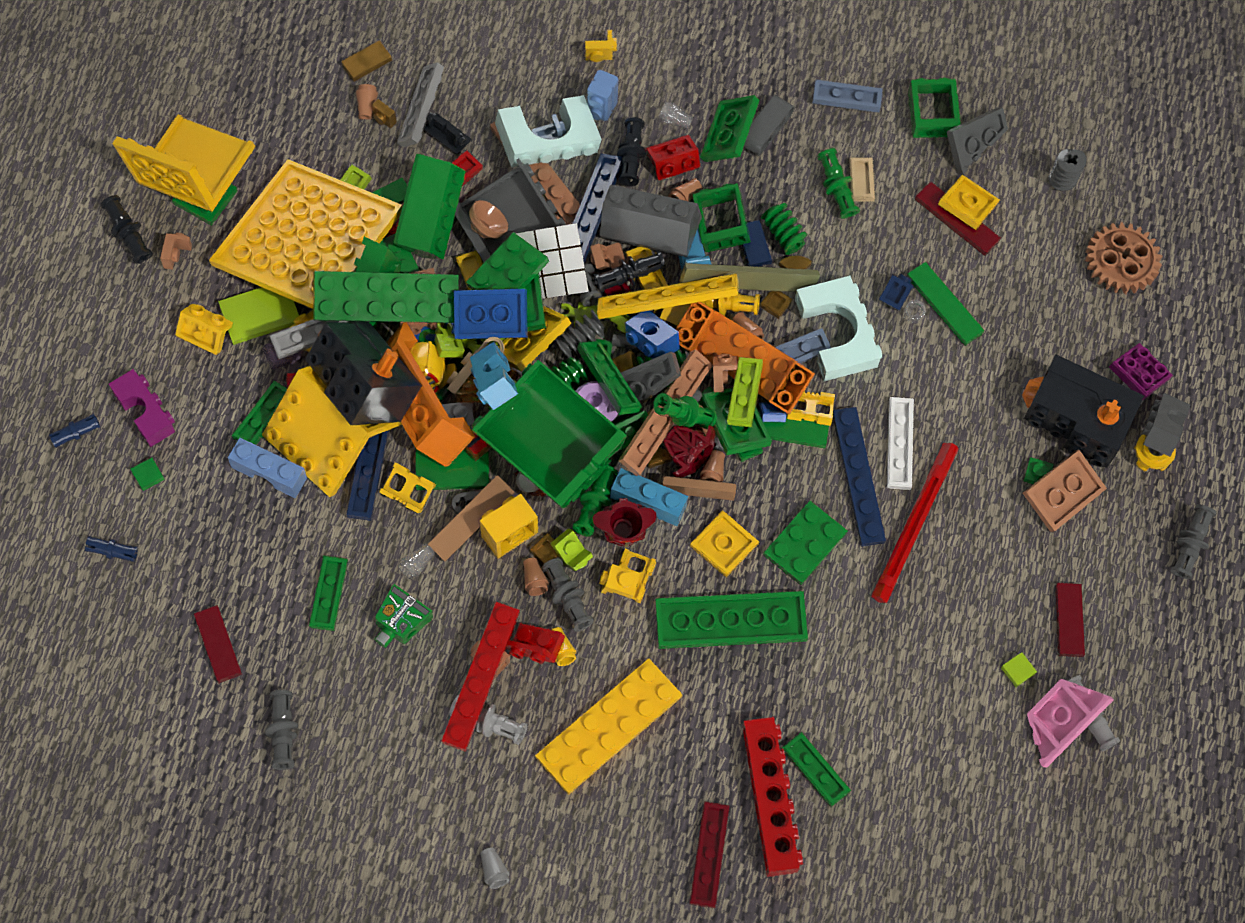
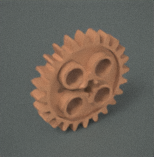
(1115, 273)

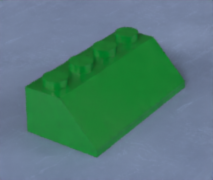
(429, 207)

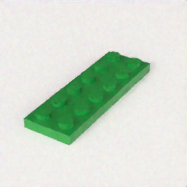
(383, 297)
(731, 620)

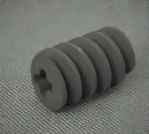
(1067, 169)
(581, 334)

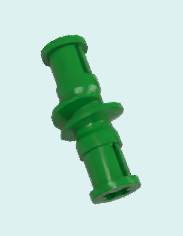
(837, 184)
(684, 411)
(595, 501)

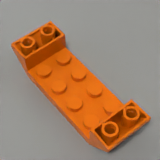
(714, 334)
(426, 418)

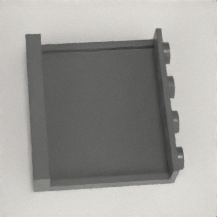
(520, 203)

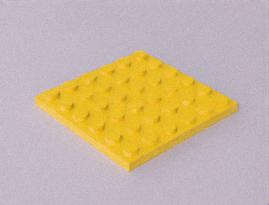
(302, 227)

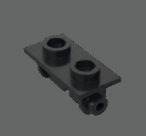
(446, 133)

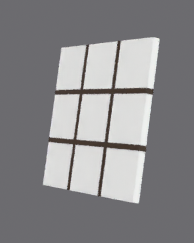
(566, 268)

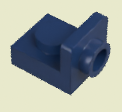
(897, 291)

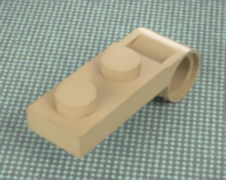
(457, 379)

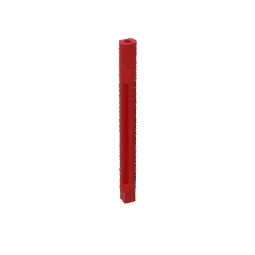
(915, 522)

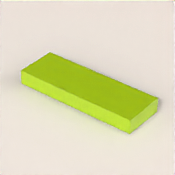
(745, 392)

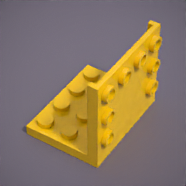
(187, 162)
(316, 434)

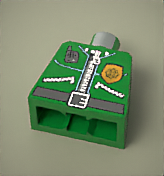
(400, 617)

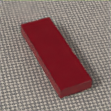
(1070, 620)
(218, 644)

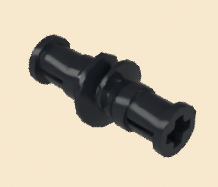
(631, 151)
(125, 229)
(629, 271)

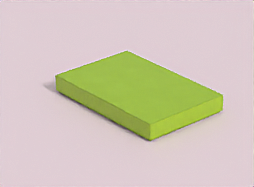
(257, 314)

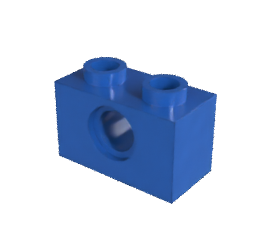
(651, 335)

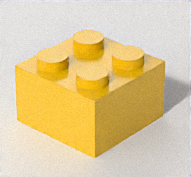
(508, 525)

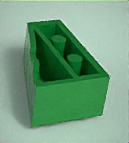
(377, 259)

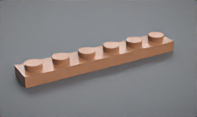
(554, 187)
(657, 426)

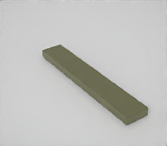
(754, 277)

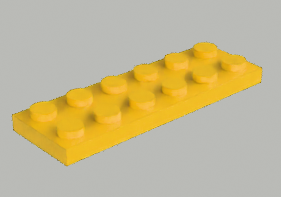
(608, 726)

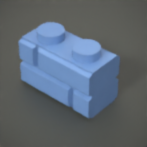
(602, 95)

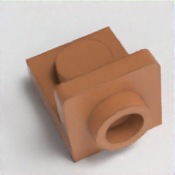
(172, 247)
(721, 365)

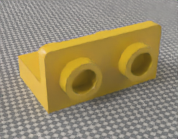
(202, 328)

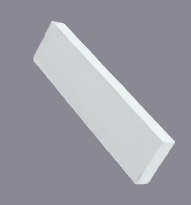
(900, 443)

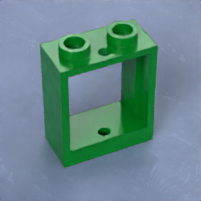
(933, 127)
(728, 237)

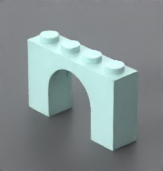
(522, 143)
(842, 298)

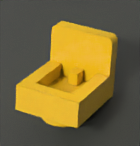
(600, 50)
(619, 581)

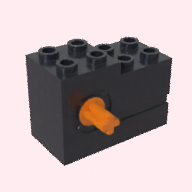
(362, 374)
(1082, 409)

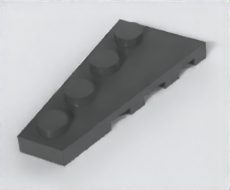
(651, 377)

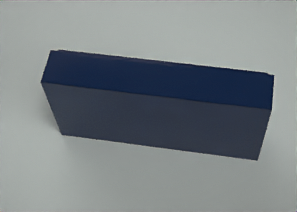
(757, 250)

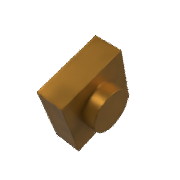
(383, 114)

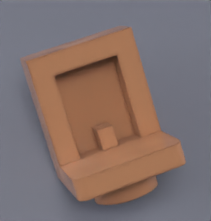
(606, 257)

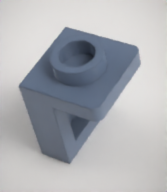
(551, 131)

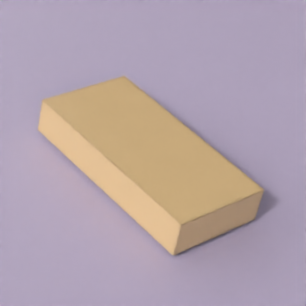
(863, 179)

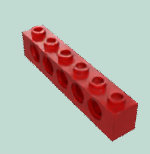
(775, 862)

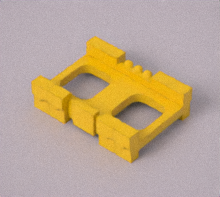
(810, 413)
(404, 495)
(643, 577)

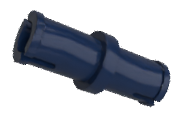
(74, 430)
(111, 549)

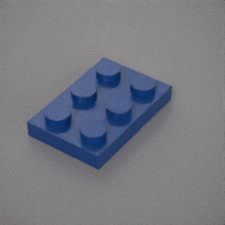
(490, 314)

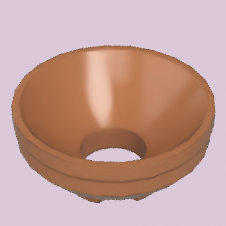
(487, 220)

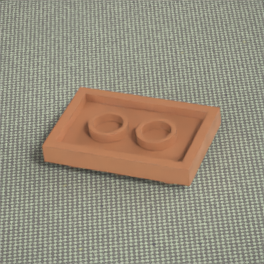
(1064, 490)

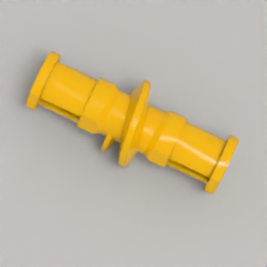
(734, 303)

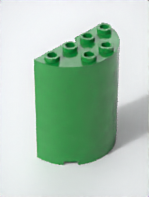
(551, 435)

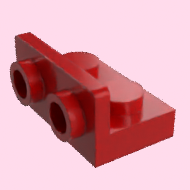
(674, 157)
(536, 643)

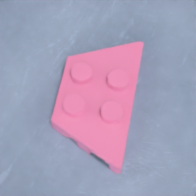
(1063, 717)

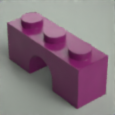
(133, 391)

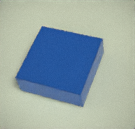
(771, 413)

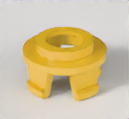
(1147, 460)

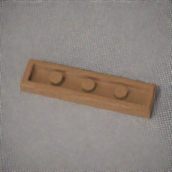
(468, 520)

